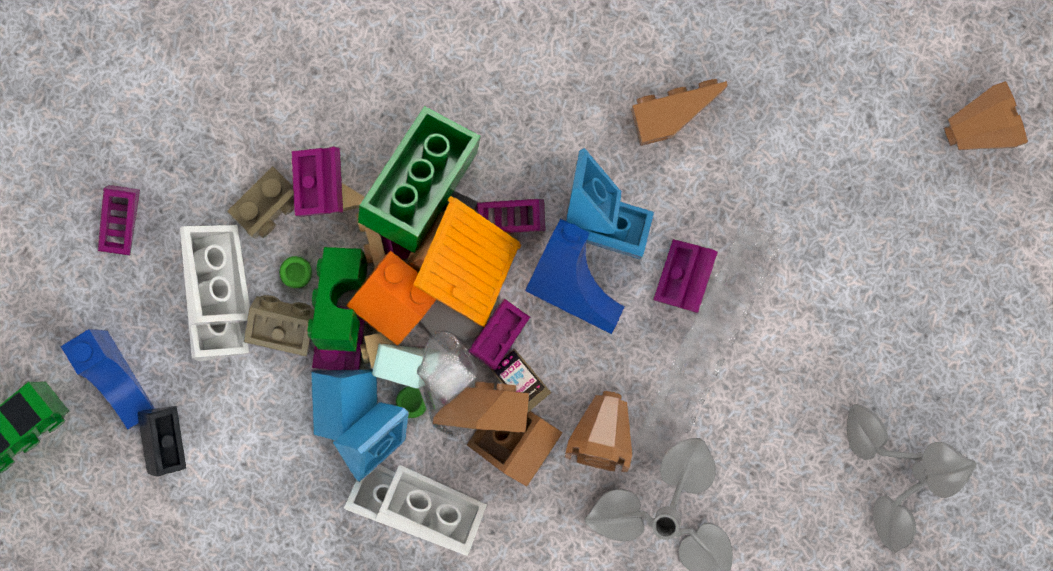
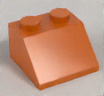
(391, 300)

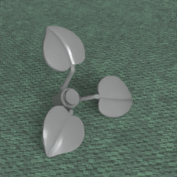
(689, 468)
(938, 468)

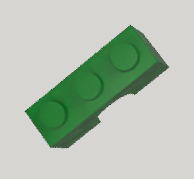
(338, 273)

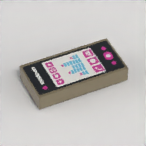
(515, 371)

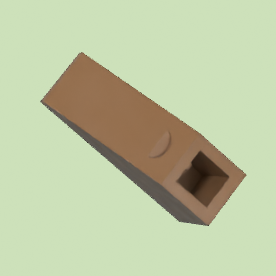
(666, 116)

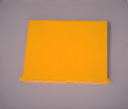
(467, 262)

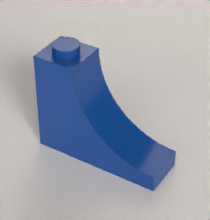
(566, 281)
(101, 363)

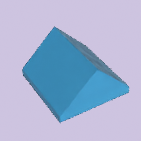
(593, 197)
(630, 233)
(341, 399)
(372, 438)

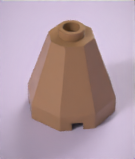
(988, 122)
(603, 434)

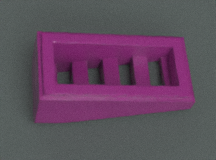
(131, 208)
(538, 214)

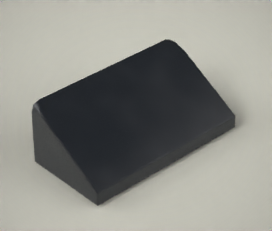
(161, 440)

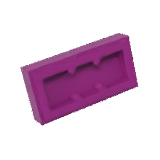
(498, 334)

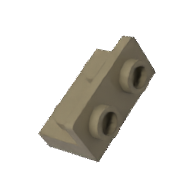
(263, 204)
(279, 325)

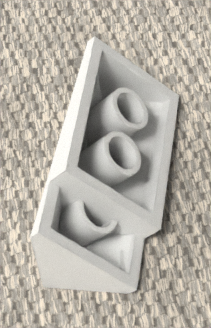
(215, 291)
(418, 507)

